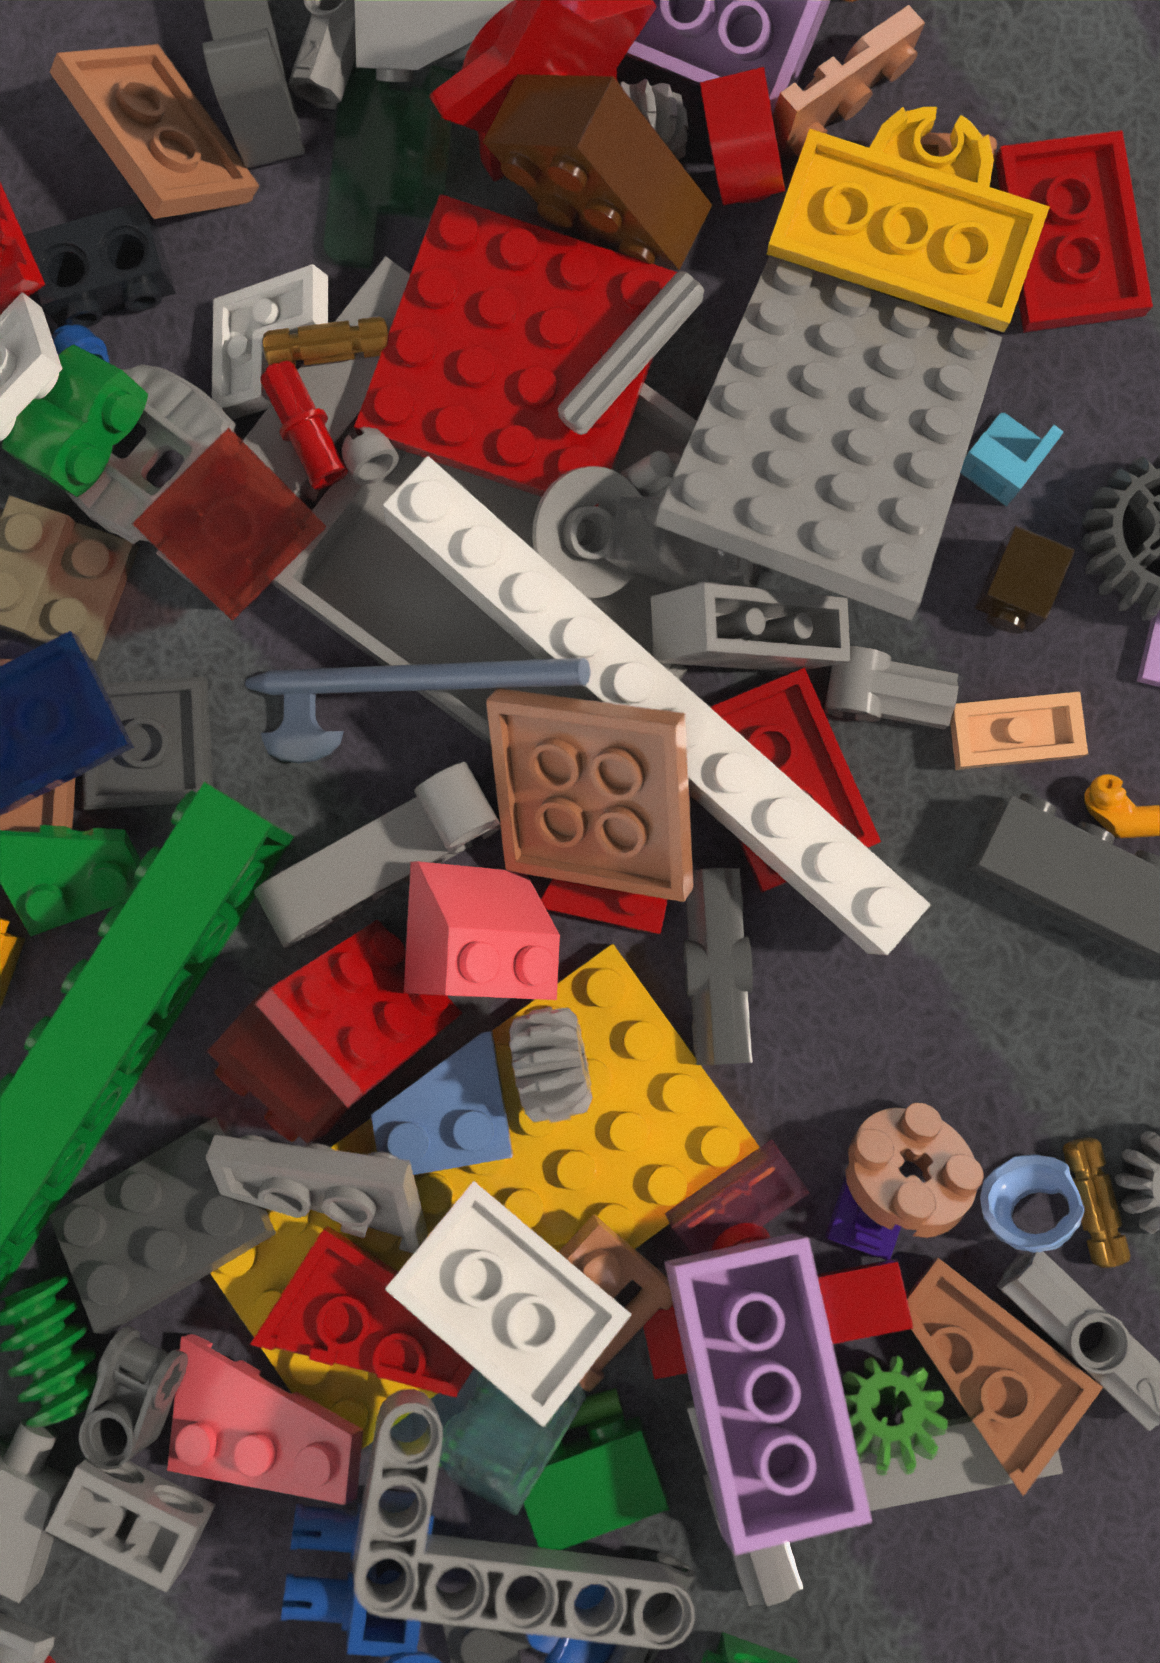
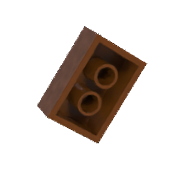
(597, 167)

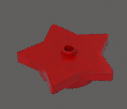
(537, 40)

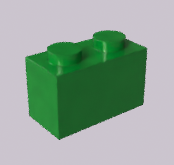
(596, 1485)

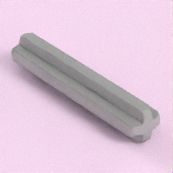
(631, 353)

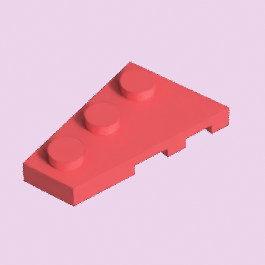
(257, 1435)

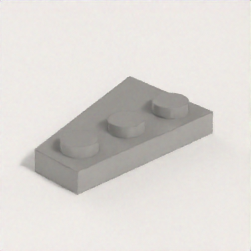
(345, 1186)

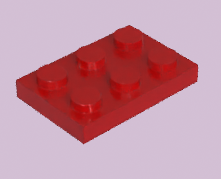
(1091, 244)
(795, 735)
(352, 1012)

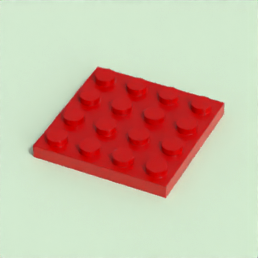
(497, 338)

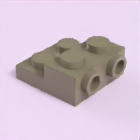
(59, 575)

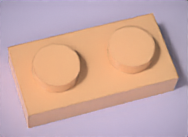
(1018, 730)

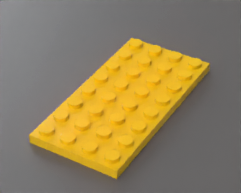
(635, 1154)

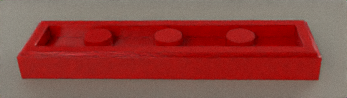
(856, 1303)

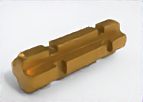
(326, 342)
(1101, 1211)

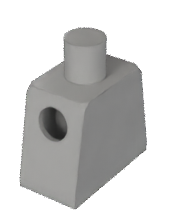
(27, 1503)

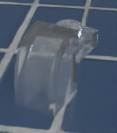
(668, 557)

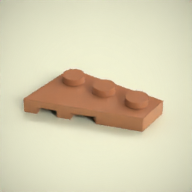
(1000, 1371)

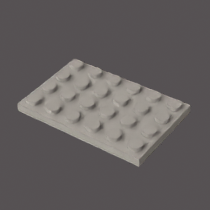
(834, 437)

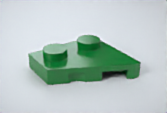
(65, 873)

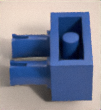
(335, 1599)

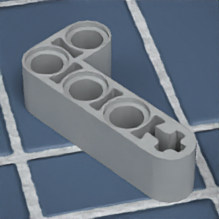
(378, 856)

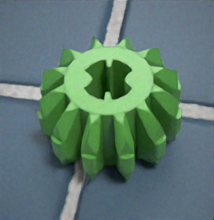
(902, 1393)

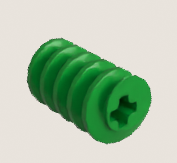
(48, 1351)

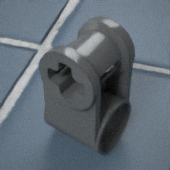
(131, 1388)

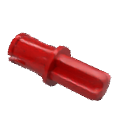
(303, 424)

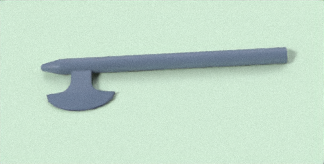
(303, 740)

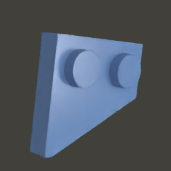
(449, 1114)

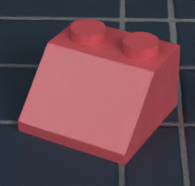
(478, 934)

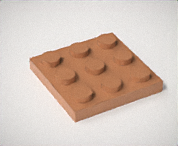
(593, 792)

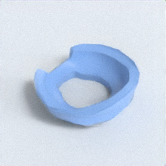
(1016, 1180)

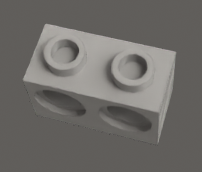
(131, 1520)

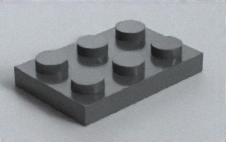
(154, 1230)

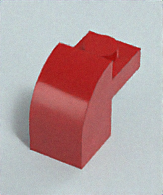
(742, 136)

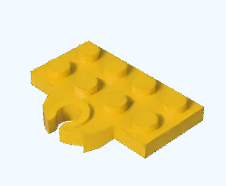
(911, 219)

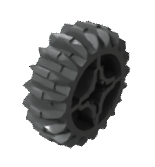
(1127, 573)

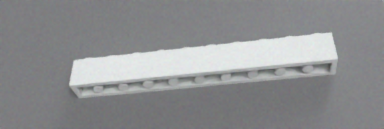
(723, 767)

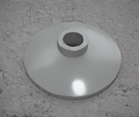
(556, 524)

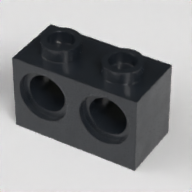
(99, 249)

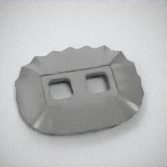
(176, 419)

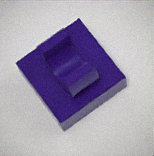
(857, 1230)

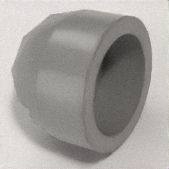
(369, 456)

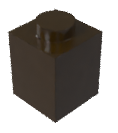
(1023, 581)

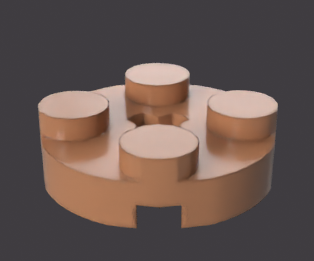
(932, 1145)

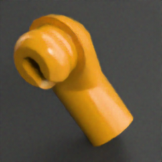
(1117, 813)

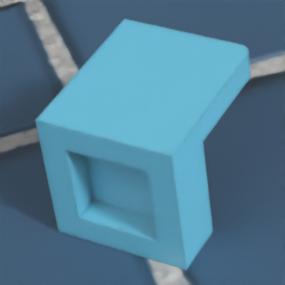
(1007, 457)

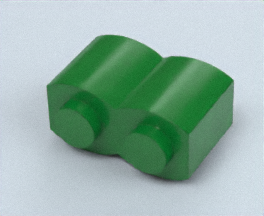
(78, 422)

